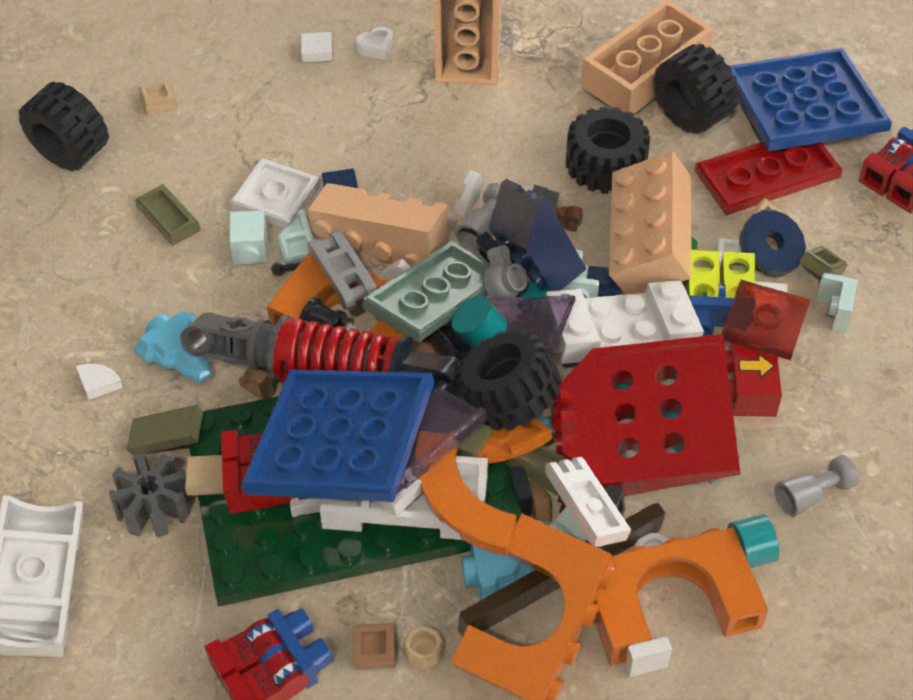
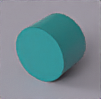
(478, 320)
(757, 539)

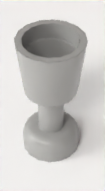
(479, 219)
(805, 490)

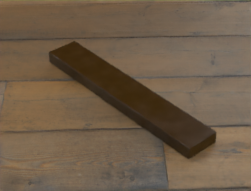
(538, 585)

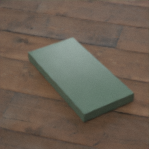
(429, 291)

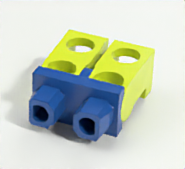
(714, 289)

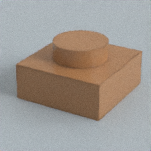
(373, 646)

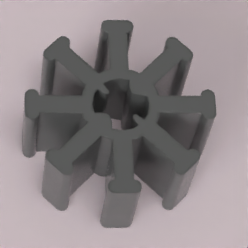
(150, 495)

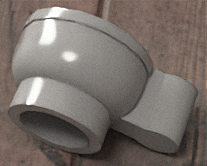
(502, 277)

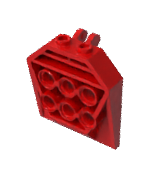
(705, 428)

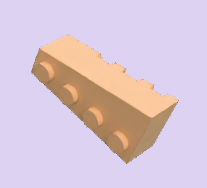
(380, 224)

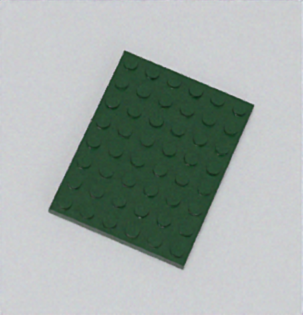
(273, 553)

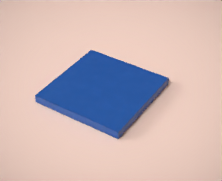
(808, 99)
(339, 435)

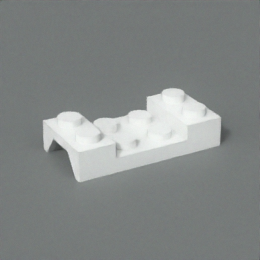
(617, 320)
(351, 514)

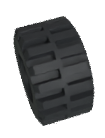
(696, 88)
(63, 126)
(603, 144)
(509, 378)

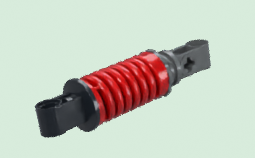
(309, 346)

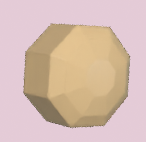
(423, 647)

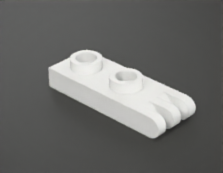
(587, 501)

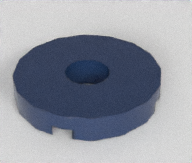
(785, 233)

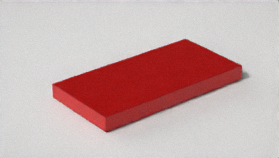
(753, 173)

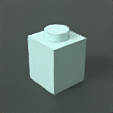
(248, 237)

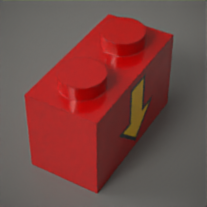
(753, 382)

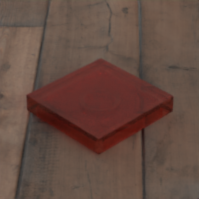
(765, 319)

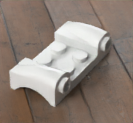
(36, 575)

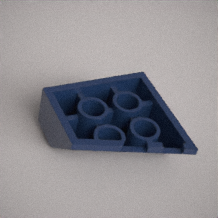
(534, 237)

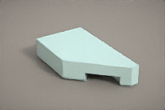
(295, 238)

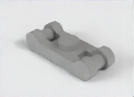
(342, 268)

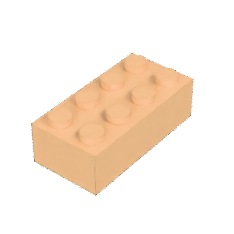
(467, 41)
(626, 65)
(650, 223)

